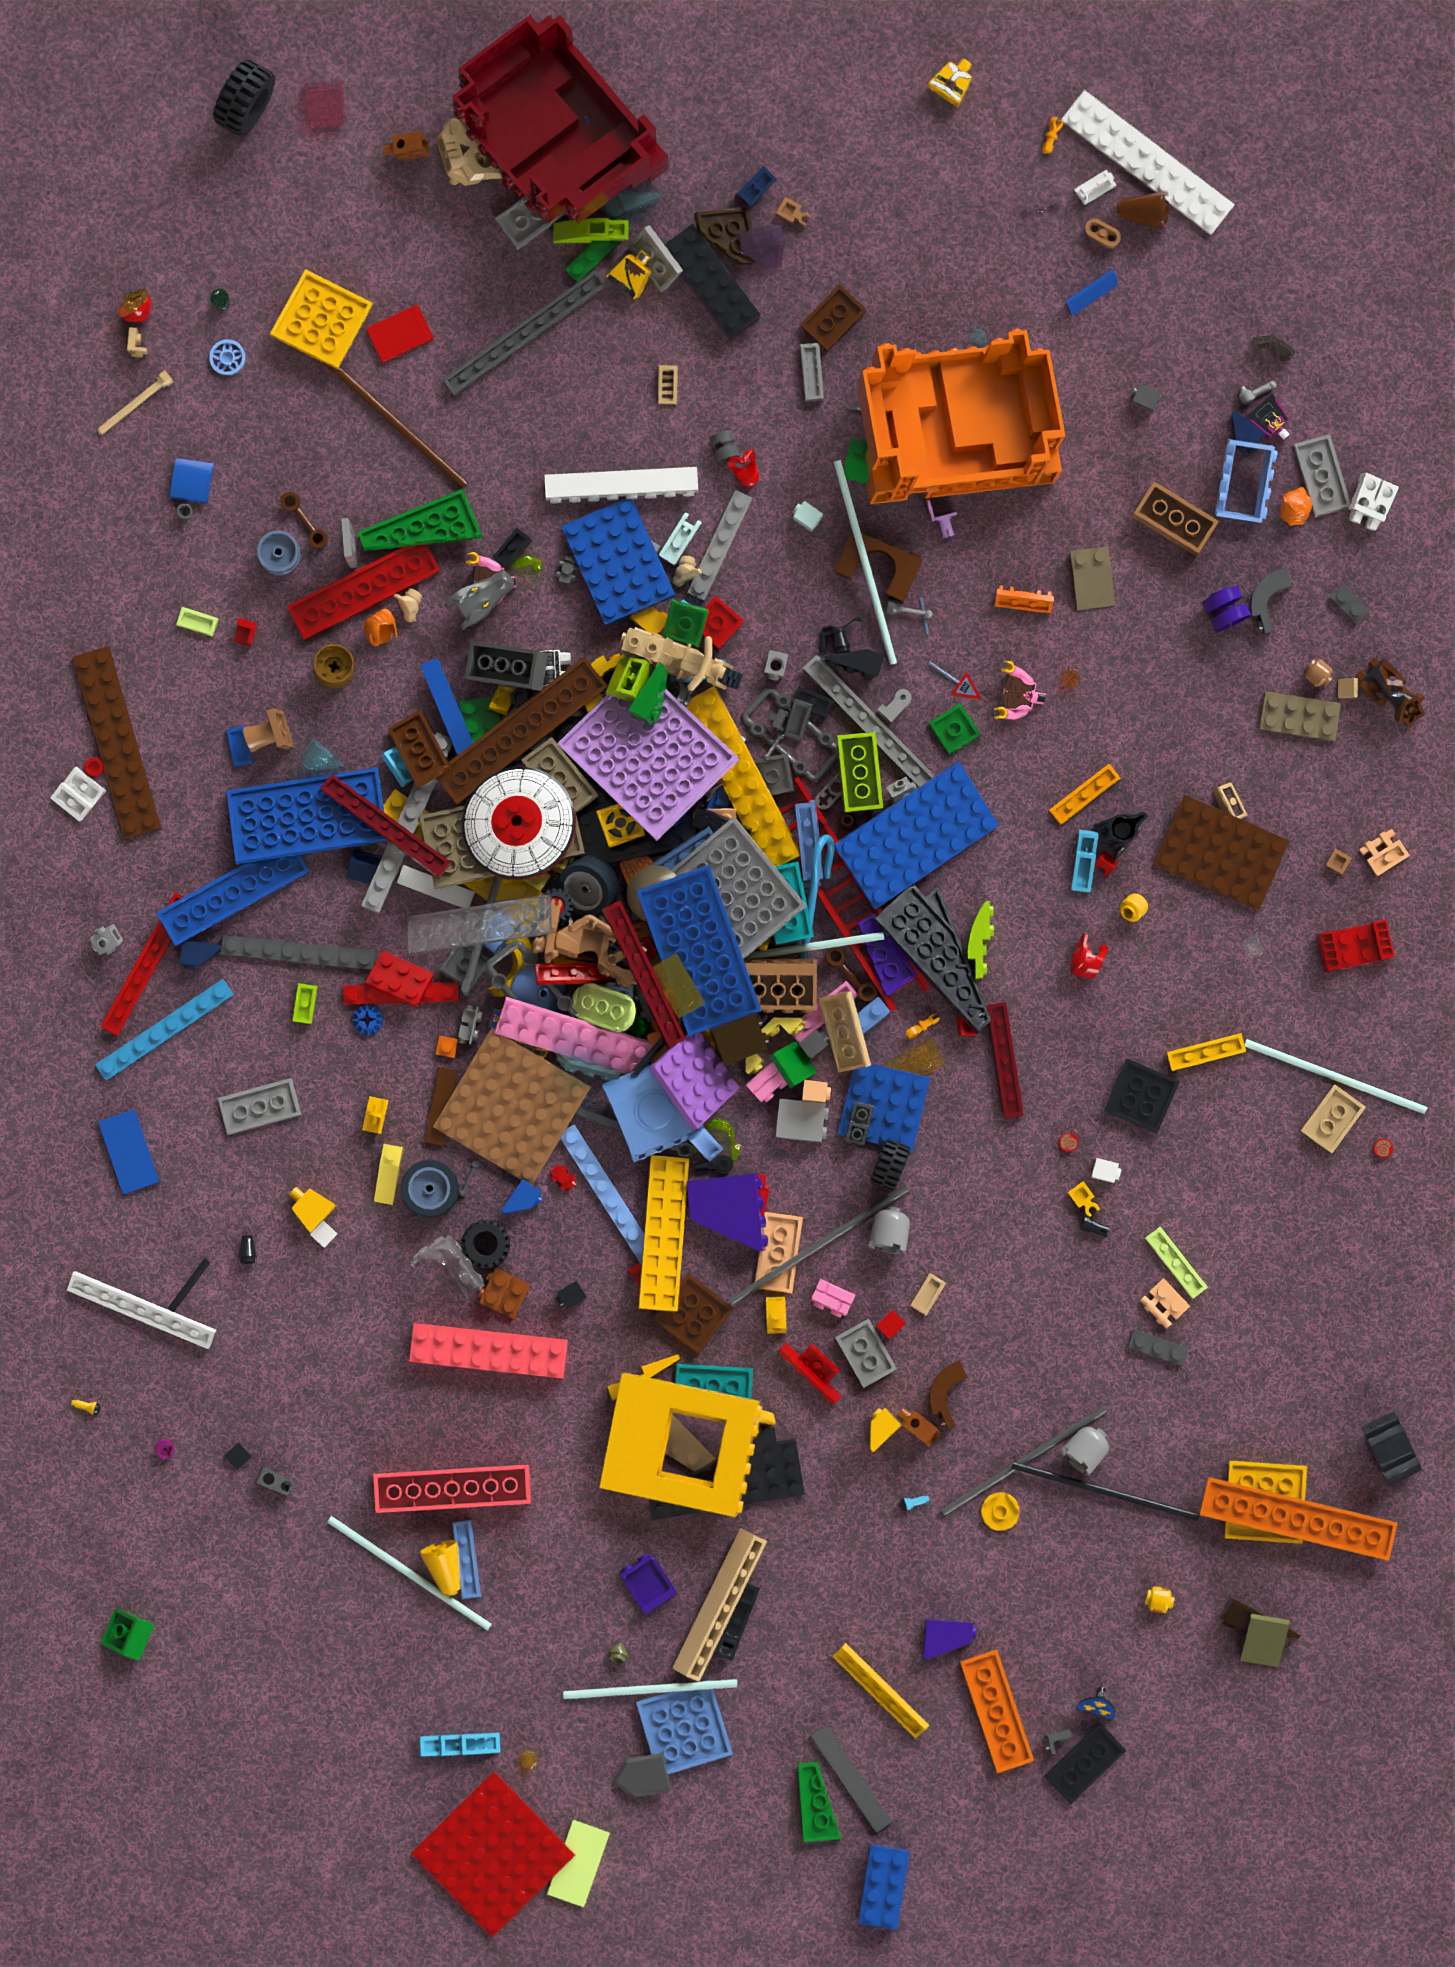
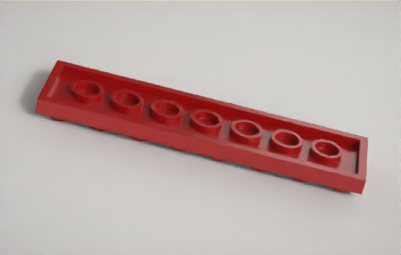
(362, 589)

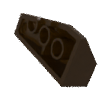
(1239, 1614)

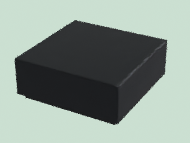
(238, 1456)

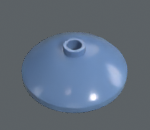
(527, 990)

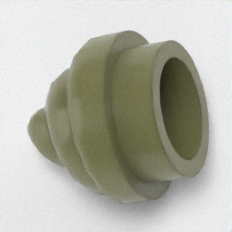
(618, 1653)

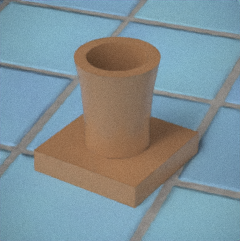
(269, 732)

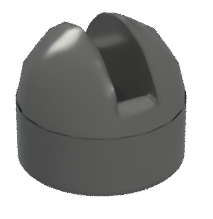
(188, 511)

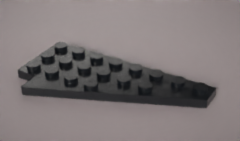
(929, 940)
(772, 1476)

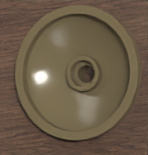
(643, 878)

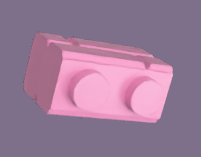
(766, 1083)
(832, 1297)

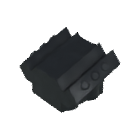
(1391, 1448)

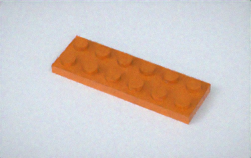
(997, 1711)

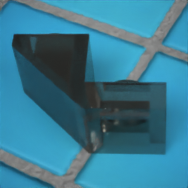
(1280, 349)

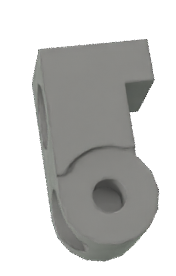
(896, 707)

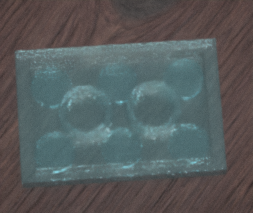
(589, 1069)

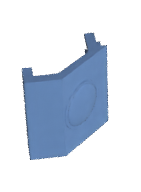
(646, 1114)

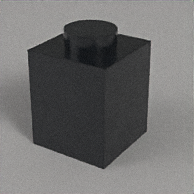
(570, 1295)

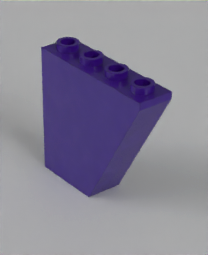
(730, 1207)

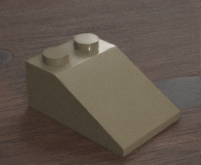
(1092, 578)

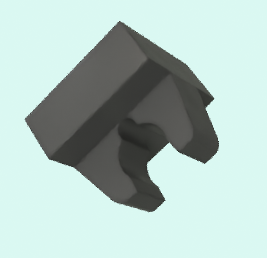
(779, 720)

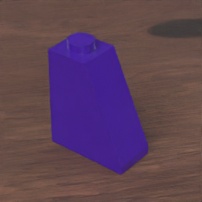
(946, 1636)

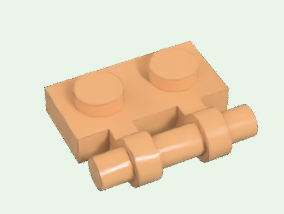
(1386, 858)
(1168, 1299)

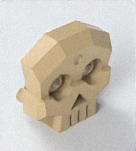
(459, 166)

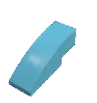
(1084, 860)

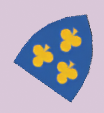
(1098, 1705)

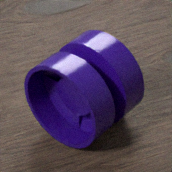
(1224, 603)

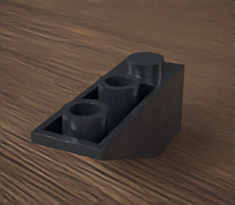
(862, 661)

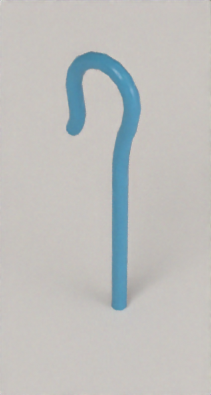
(815, 877)

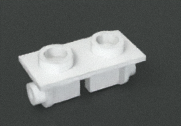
(1095, 187)

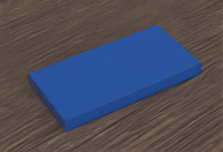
(129, 1151)

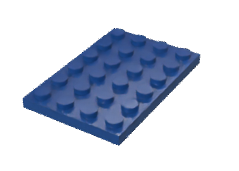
(618, 561)

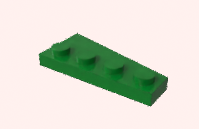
(815, 1808)

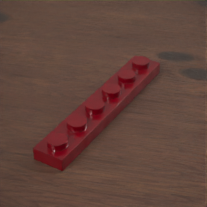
(1005, 1060)

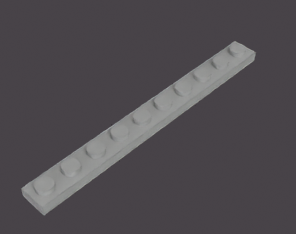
(868, 721)
(393, 856)

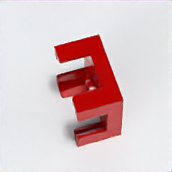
(721, 623)

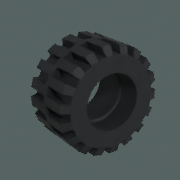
(890, 1165)
(478, 1228)

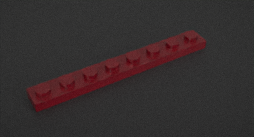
(385, 826)
(643, 974)

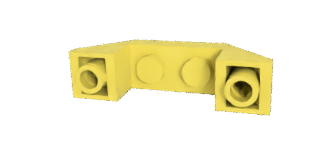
(791, 1025)

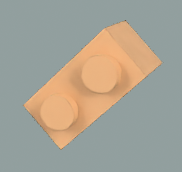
(816, 1091)

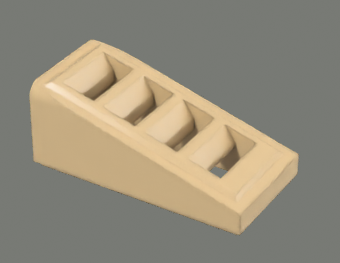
(674, 368)

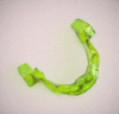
(721, 1124)

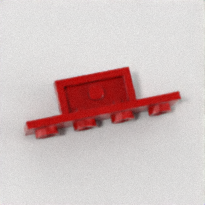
(815, 1368)

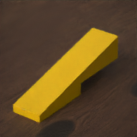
(649, 1371)

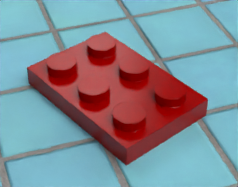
(399, 979)

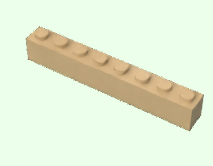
(719, 1605)

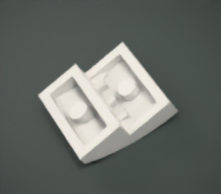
(78, 794)

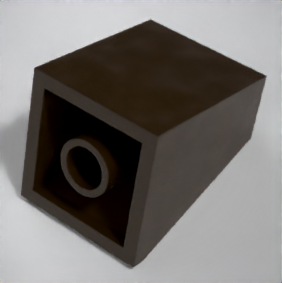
(739, 1039)

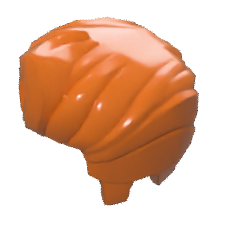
(1295, 507)
(380, 627)

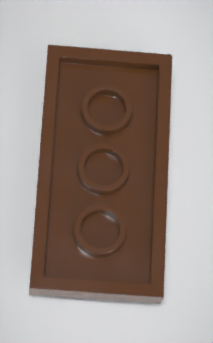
(419, 748)

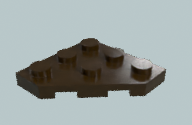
(722, 230)

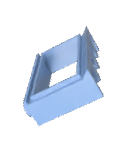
(1263, 491)

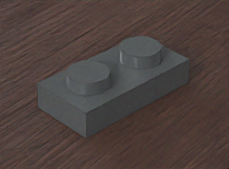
(1349, 604)

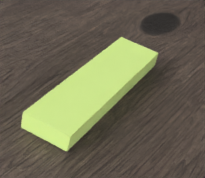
(1176, 1262)

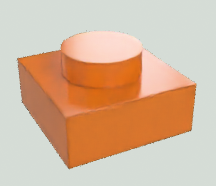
(447, 1047)

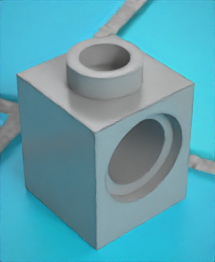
(776, 657)

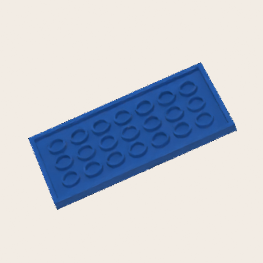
(299, 817)
(916, 835)
(692, 921)

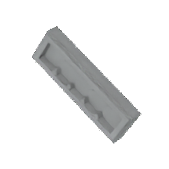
(811, 372)

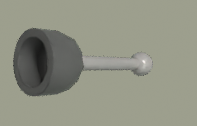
(894, 607)

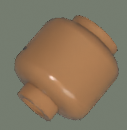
(1318, 673)

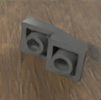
(859, 1123)

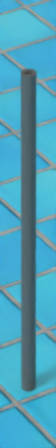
(1024, 1460)

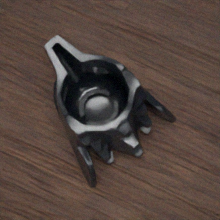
(1121, 830)

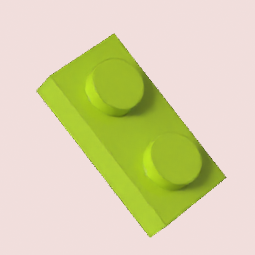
(305, 1003)

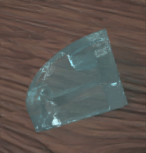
(978, 336)

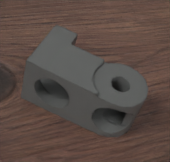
(275, 1481)

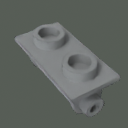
(469, 1032)

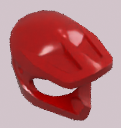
(1083, 962)

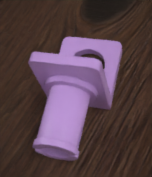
(944, 520)

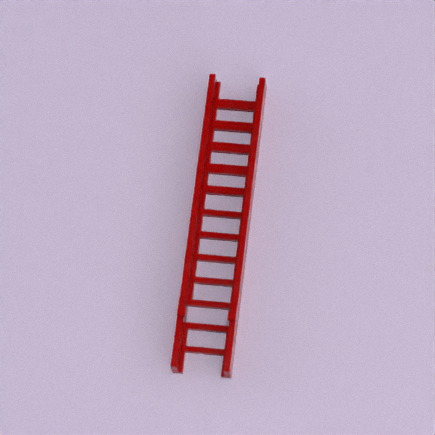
(844, 929)

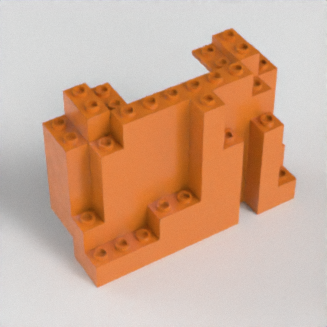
(960, 419)

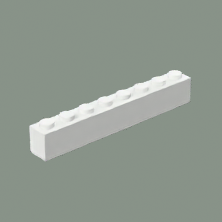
(621, 484)

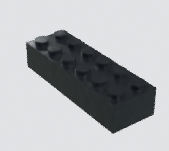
(712, 282)

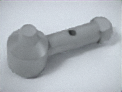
(1248, 396)

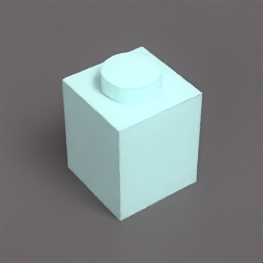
(807, 515)

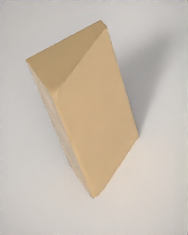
(1224, 804)

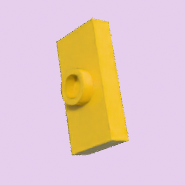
(501, 701)

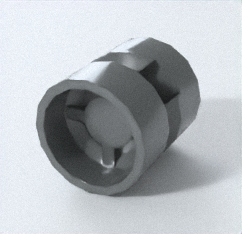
(724, 446)

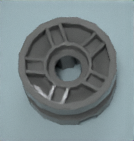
(680, 692)

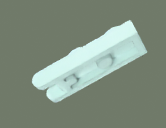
(679, 540)

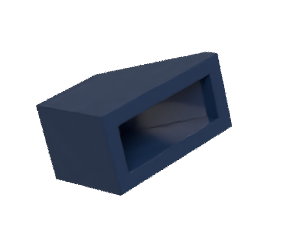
(1245, 431)
(197, 953)

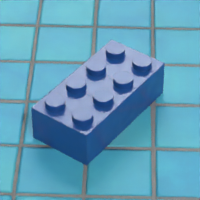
(883, 1886)

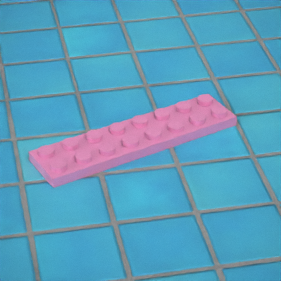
(570, 1036)

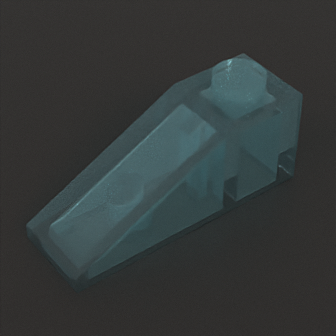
(629, 202)

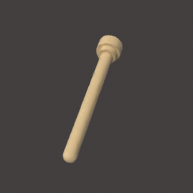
(164, 380)

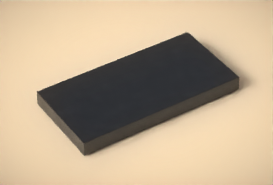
(1085, 1763)

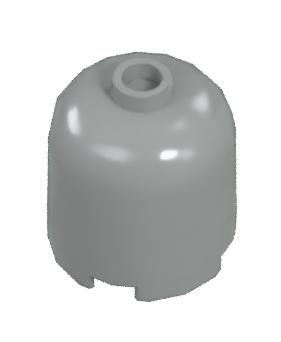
(890, 1231)
(1086, 1449)

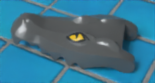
(480, 598)

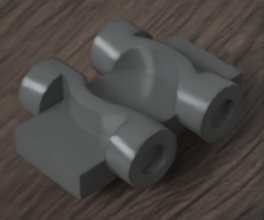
(566, 574)

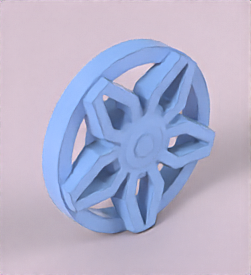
(227, 357)

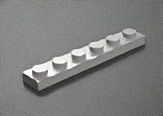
(720, 545)

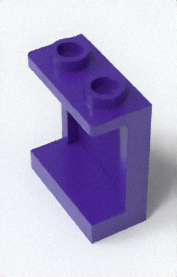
(648, 1583)

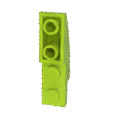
(591, 230)
(980, 932)

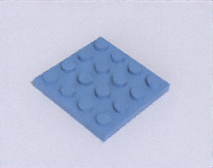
(685, 1728)

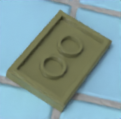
(1264, 1640)

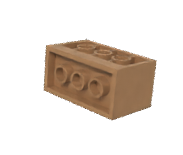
(787, 974)

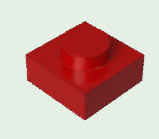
(964, 1029)

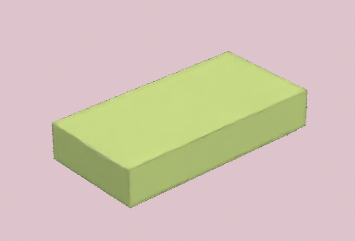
(197, 621)

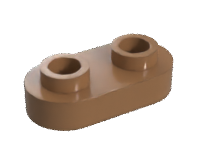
(1103, 232)

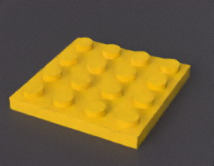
(321, 319)
(1274, 1478)

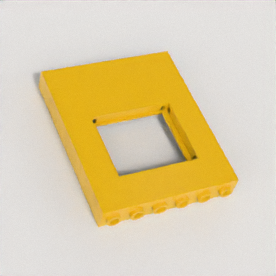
(641, 1437)

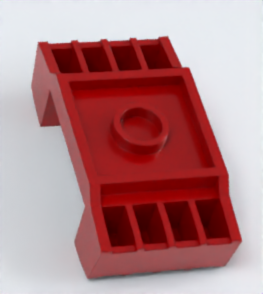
(1355, 946)

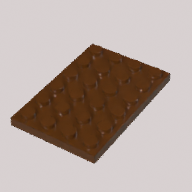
(1221, 852)

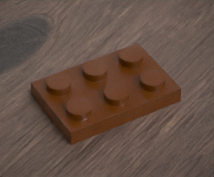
(833, 317)

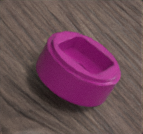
(164, 1449)

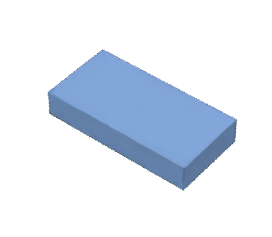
(705, 1143)

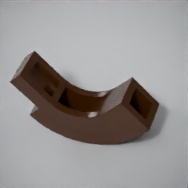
(943, 1382)

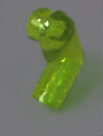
(529, 561)

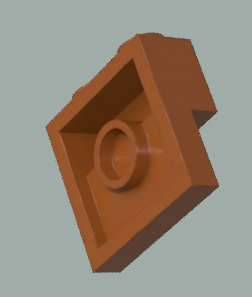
(503, 1293)

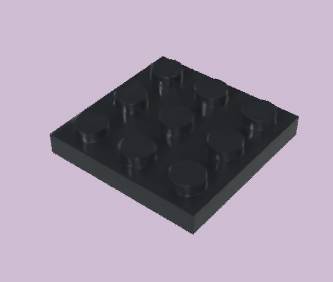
(1141, 1096)

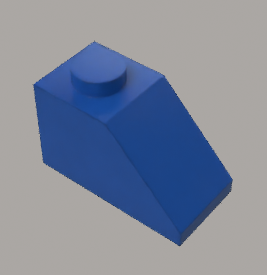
(523, 1198)

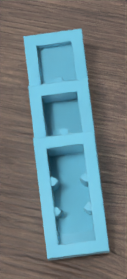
(459, 1744)

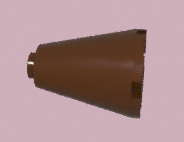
(1145, 209)

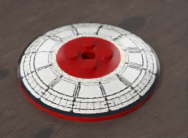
(537, 842)

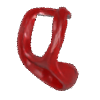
(746, 475)

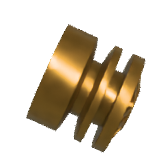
(328, 657)

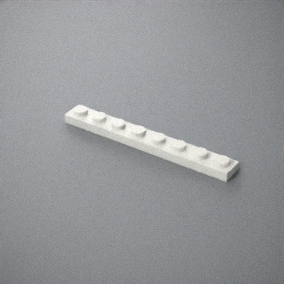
(141, 1310)

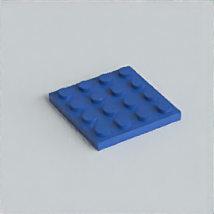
(896, 1100)

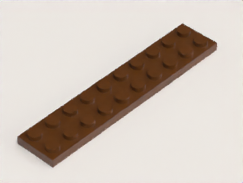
(522, 729)
(116, 742)

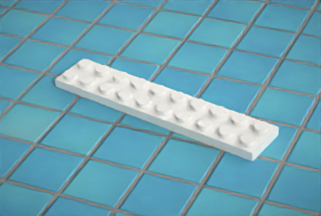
(1147, 162)

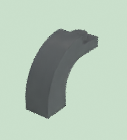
(1271, 584)

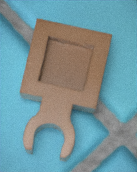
(790, 211)

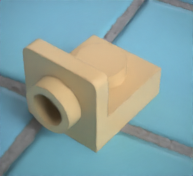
(133, 340)

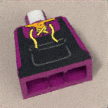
(1270, 418)

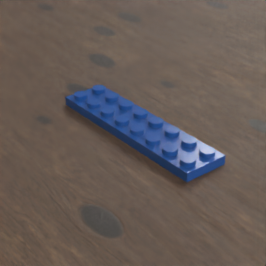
(228, 895)

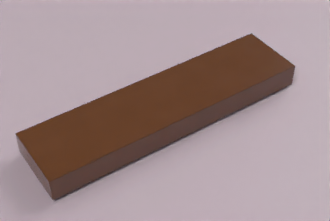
(443, 1091)

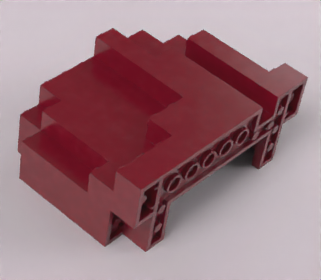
(527, 114)

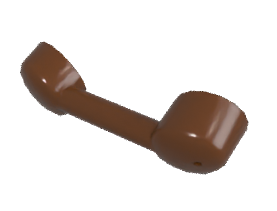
(291, 503)
(866, 992)

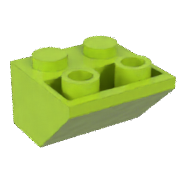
(629, 678)

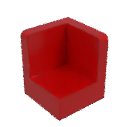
(245, 632)
(891, 1324)

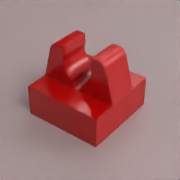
(1107, 863)

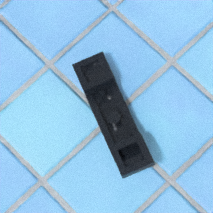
(735, 1627)

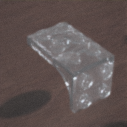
(460, 1267)

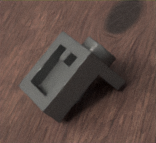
(1058, 1736)

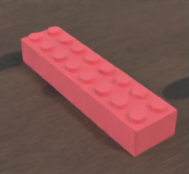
(488, 1350)
(452, 1488)

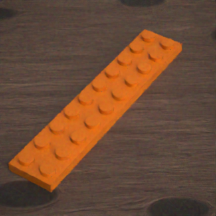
(1298, 1518)

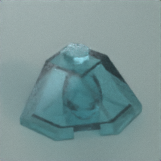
(319, 758)

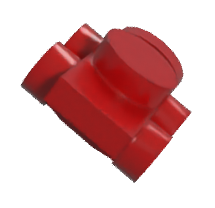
(566, 1181)

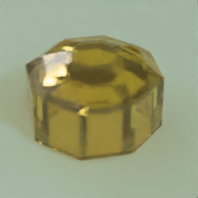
(528, 1759)

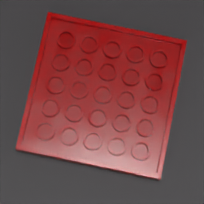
(493, 1854)

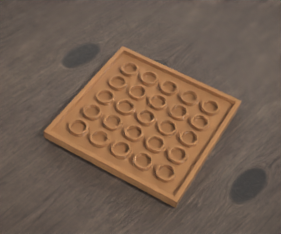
(512, 1106)

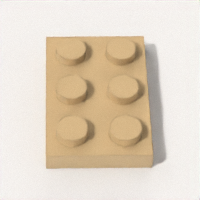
(1333, 1119)

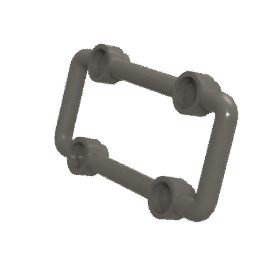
(758, 731)
(529, 958)

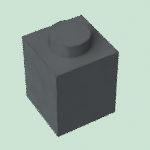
(1145, 397)
(814, 1043)

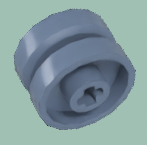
(279, 564)

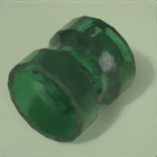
(218, 297)

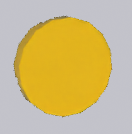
(995, 1508)

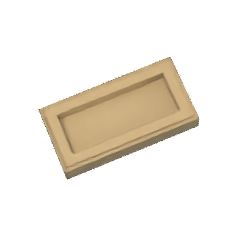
(928, 1294)

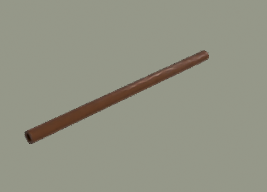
(399, 426)

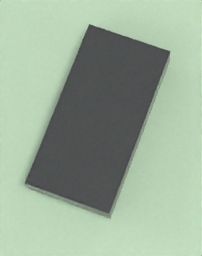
(798, 720)

